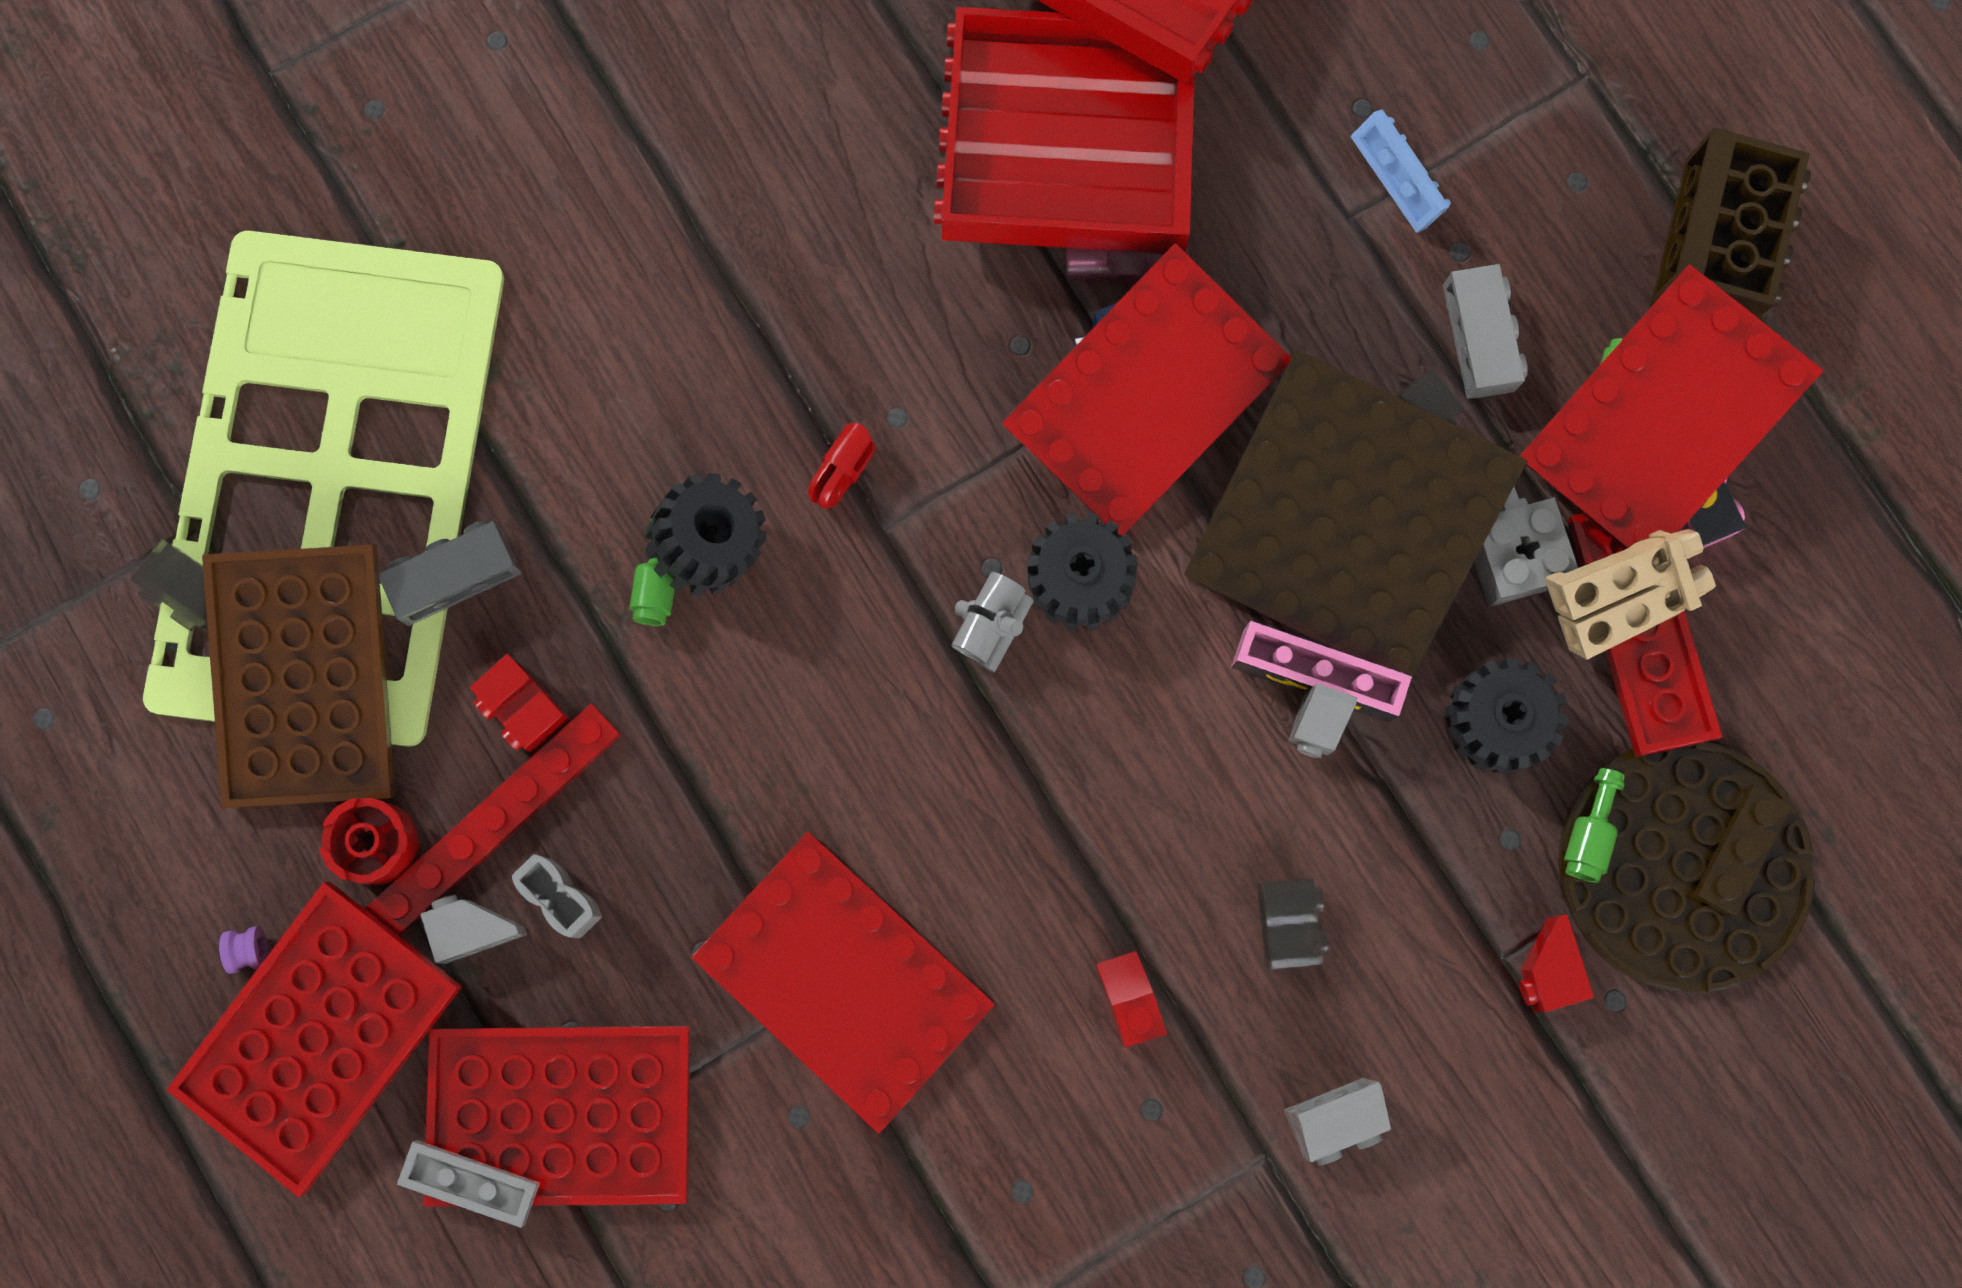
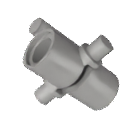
(991, 620)

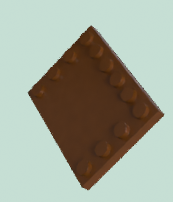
(298, 676)

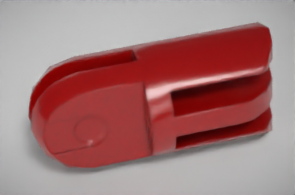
(841, 465)

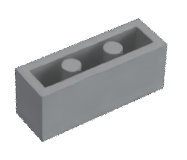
(1484, 331)

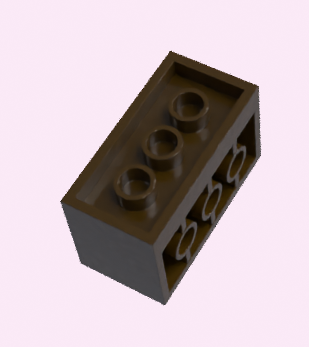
(1736, 217)

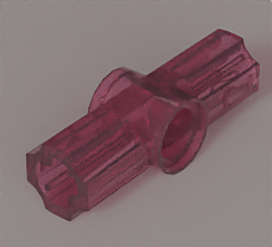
(1117, 266)

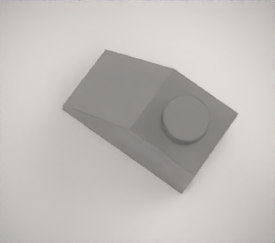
(1321, 720)
(465, 928)

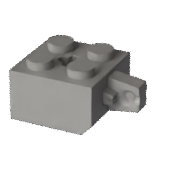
(1538, 532)

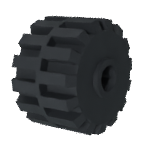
(705, 534)
(1074, 597)
(1483, 728)

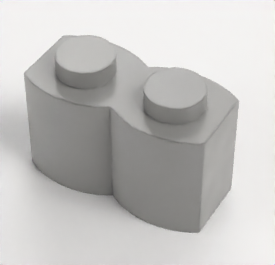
(563, 906)

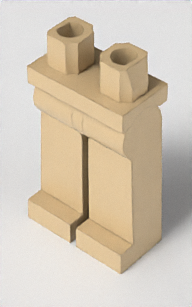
(1629, 591)

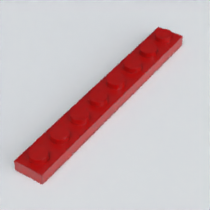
(494, 820)

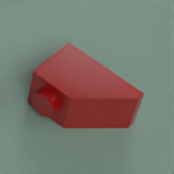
(1554, 968)
(1131, 1000)

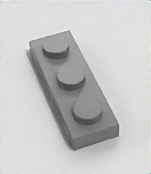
(468, 1183)

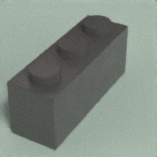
(449, 572)

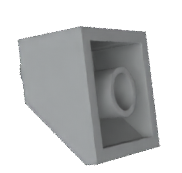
(1339, 1120)

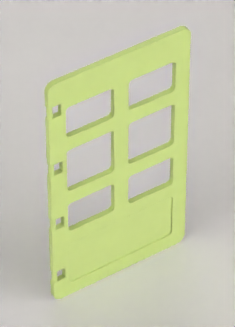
(357, 329)

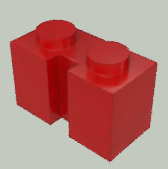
(519, 704)

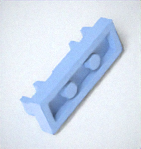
(1400, 170)

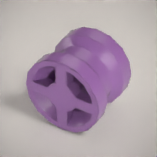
(243, 949)

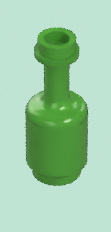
(651, 595)
(1594, 836)

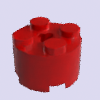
(345, 841)

